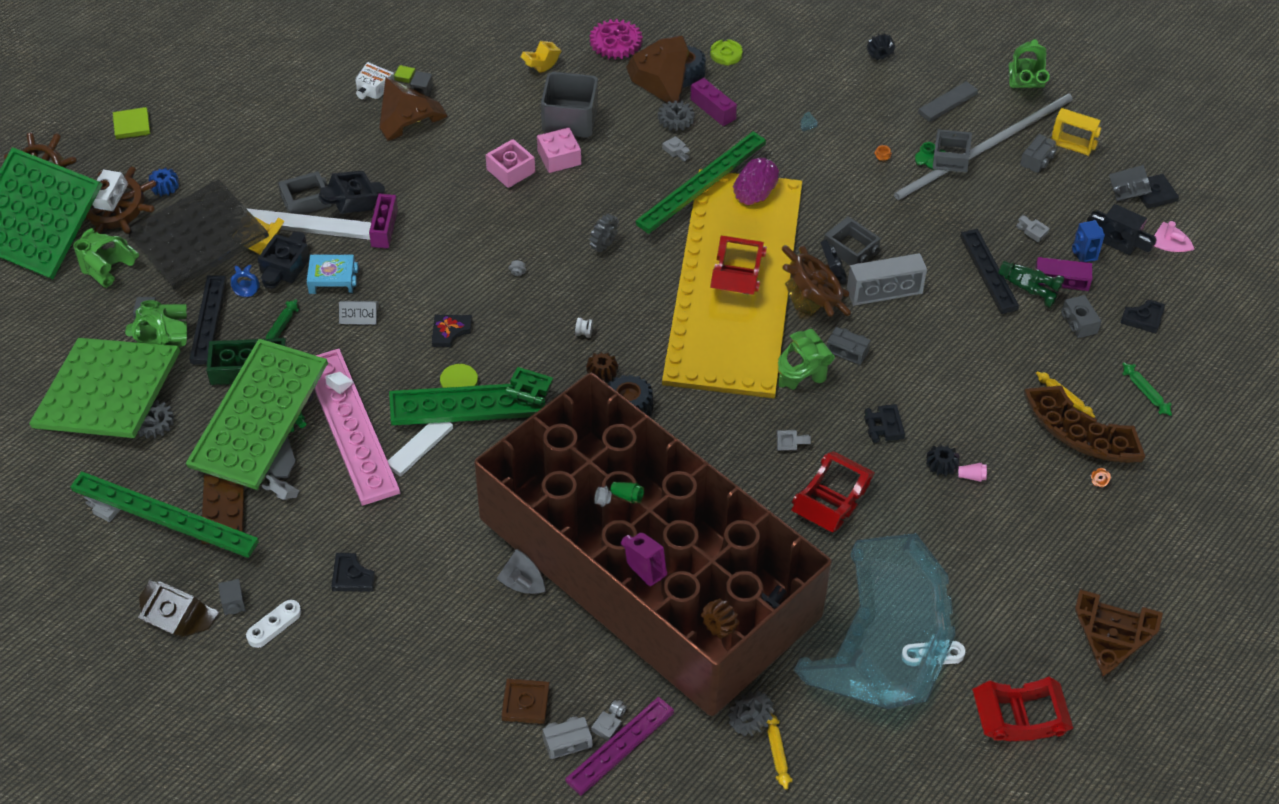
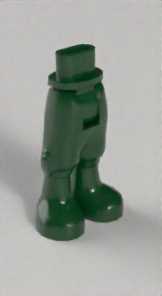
(1028, 280)

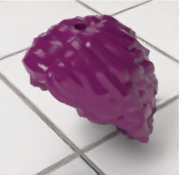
(756, 181)

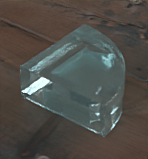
(808, 122)

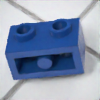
(1088, 241)

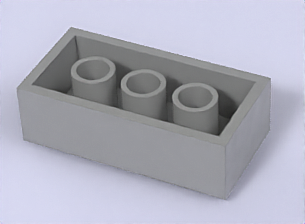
(886, 279)

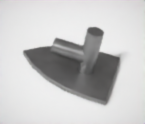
(522, 574)

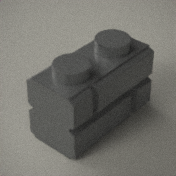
(1038, 153)
(848, 345)

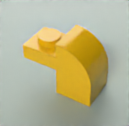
(544, 57)

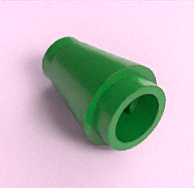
(628, 491)

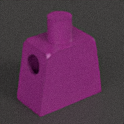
(645, 557)

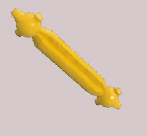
(1078, 404)
(778, 752)

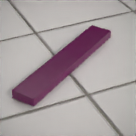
(619, 746)

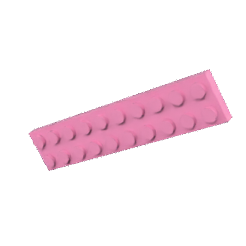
(355, 435)

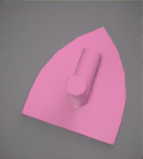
(1172, 239)

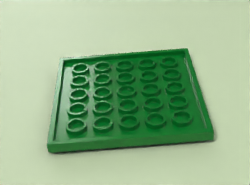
(41, 211)

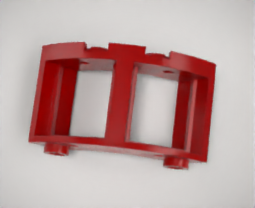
(733, 277)
(822, 514)
(991, 694)

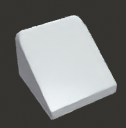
(338, 382)

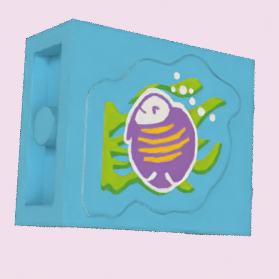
(331, 272)

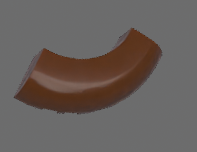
(1082, 431)

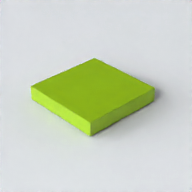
(131, 123)

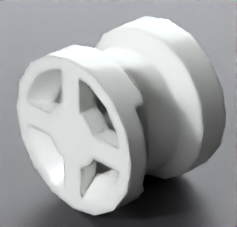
(584, 327)

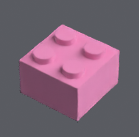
(559, 150)
(510, 163)

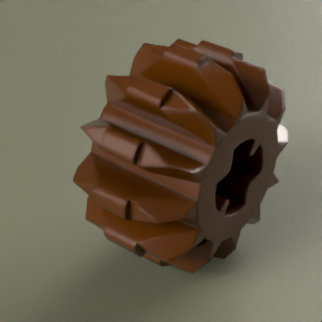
(602, 366)
(720, 618)

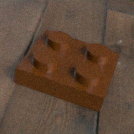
(525, 701)

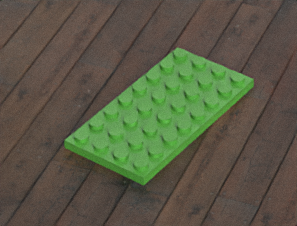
(257, 414)

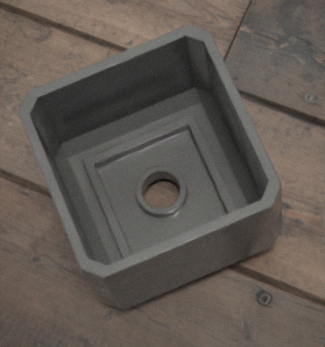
(569, 103)

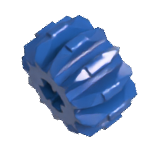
(165, 180)

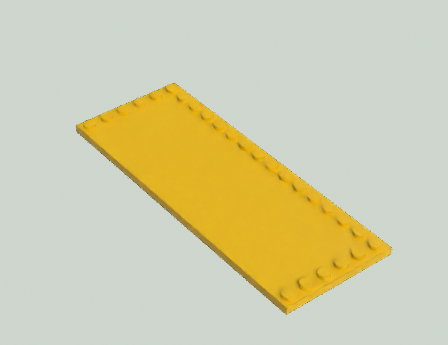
(720, 335)

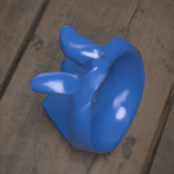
(245, 287)

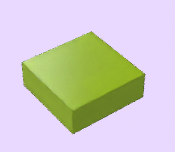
(404, 74)

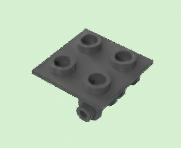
(1130, 183)

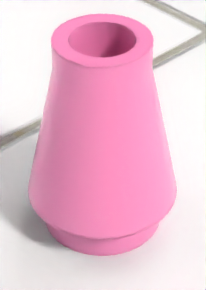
(973, 472)

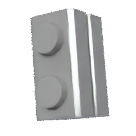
(567, 737)

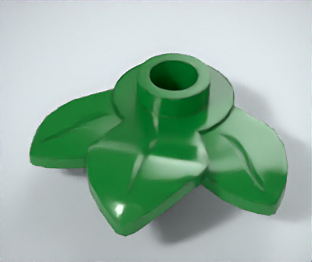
(926, 155)

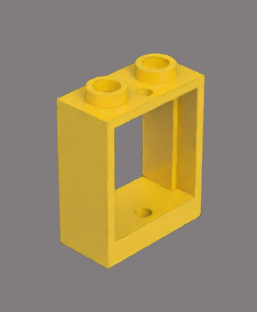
(1073, 142)

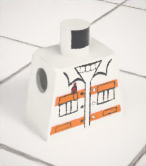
(372, 81)

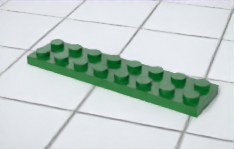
(457, 404)

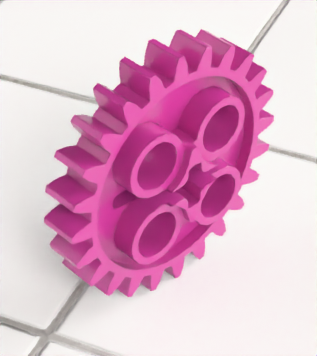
(615, 39)

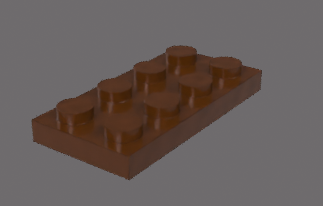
(223, 502)

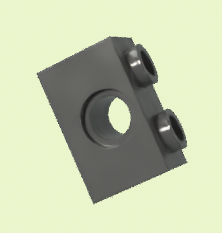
(1081, 316)

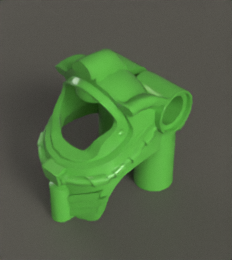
(1028, 72)
(98, 262)
(159, 324)
(814, 356)

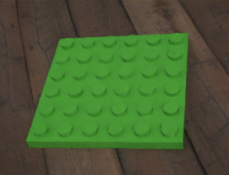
(105, 387)

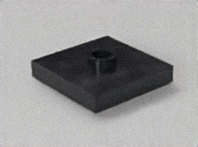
(1161, 193)

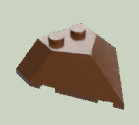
(661, 68)
(404, 107)
(1114, 631)

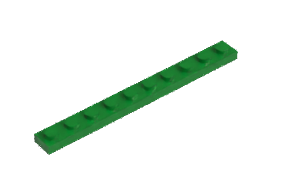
(700, 182)
(165, 514)

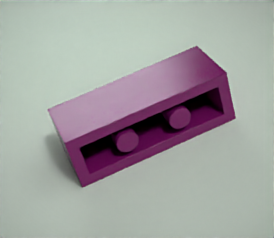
(713, 102)
(383, 221)
(1077, 274)

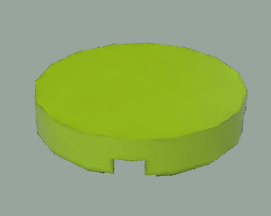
(726, 52)
(458, 376)

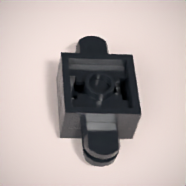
(351, 192)
(1123, 229)
(283, 259)

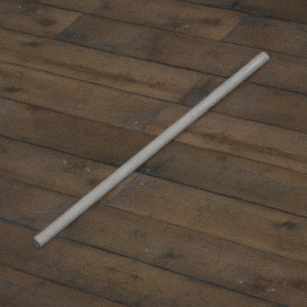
(987, 144)

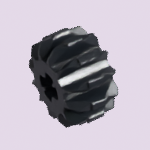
(880, 46)
(942, 460)

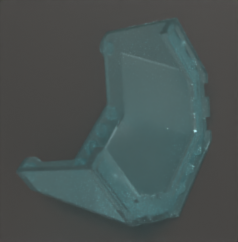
(899, 605)

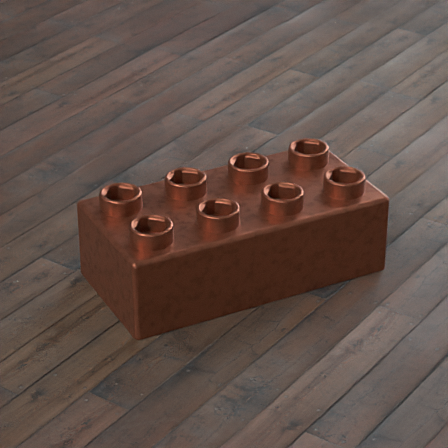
(715, 537)

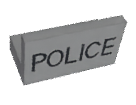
(358, 312)

